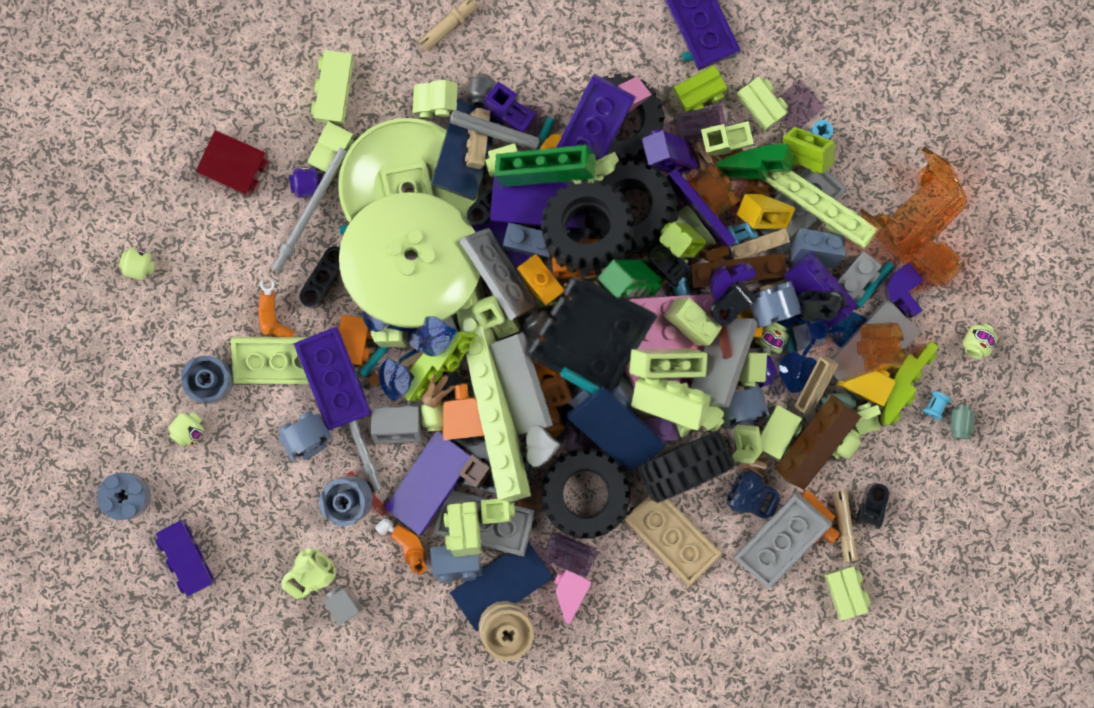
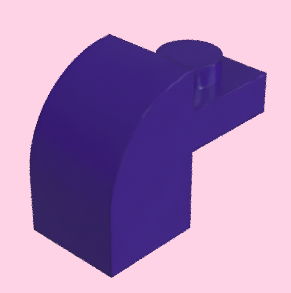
(505, 108)
(723, 279)
(898, 289)

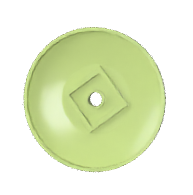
(387, 159)
(400, 288)

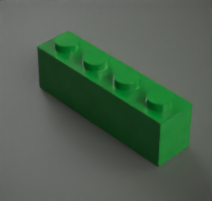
(545, 166)
(631, 278)

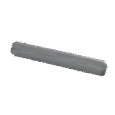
(494, 130)

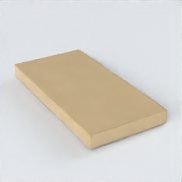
(673, 538)

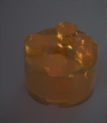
(715, 190)
(936, 261)
(881, 346)

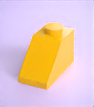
(765, 212)
(870, 385)

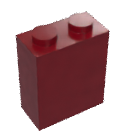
(233, 164)

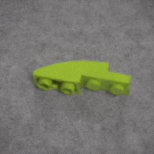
(444, 362)
(903, 391)

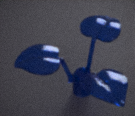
(431, 337)
(797, 368)

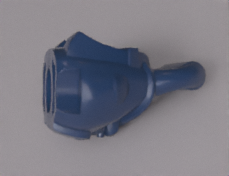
(750, 494)

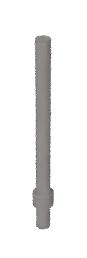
(287, 249)
(369, 467)

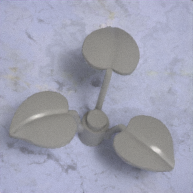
(539, 446)

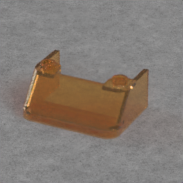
(925, 212)

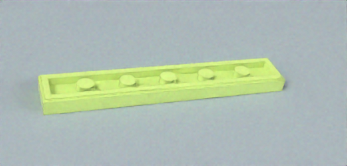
(823, 207)

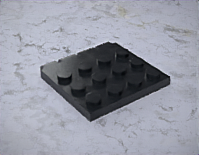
(592, 333)

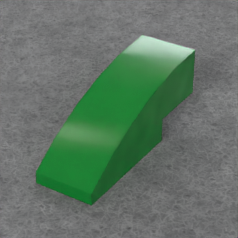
(757, 162)

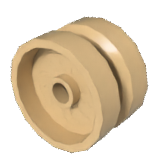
(519, 633)

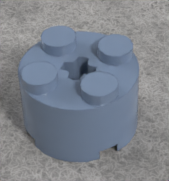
(775, 304)
(195, 385)
(745, 407)
(304, 437)
(113, 504)
(344, 513)

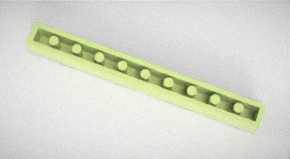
(493, 408)

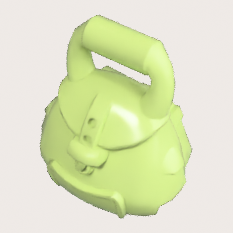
(311, 571)

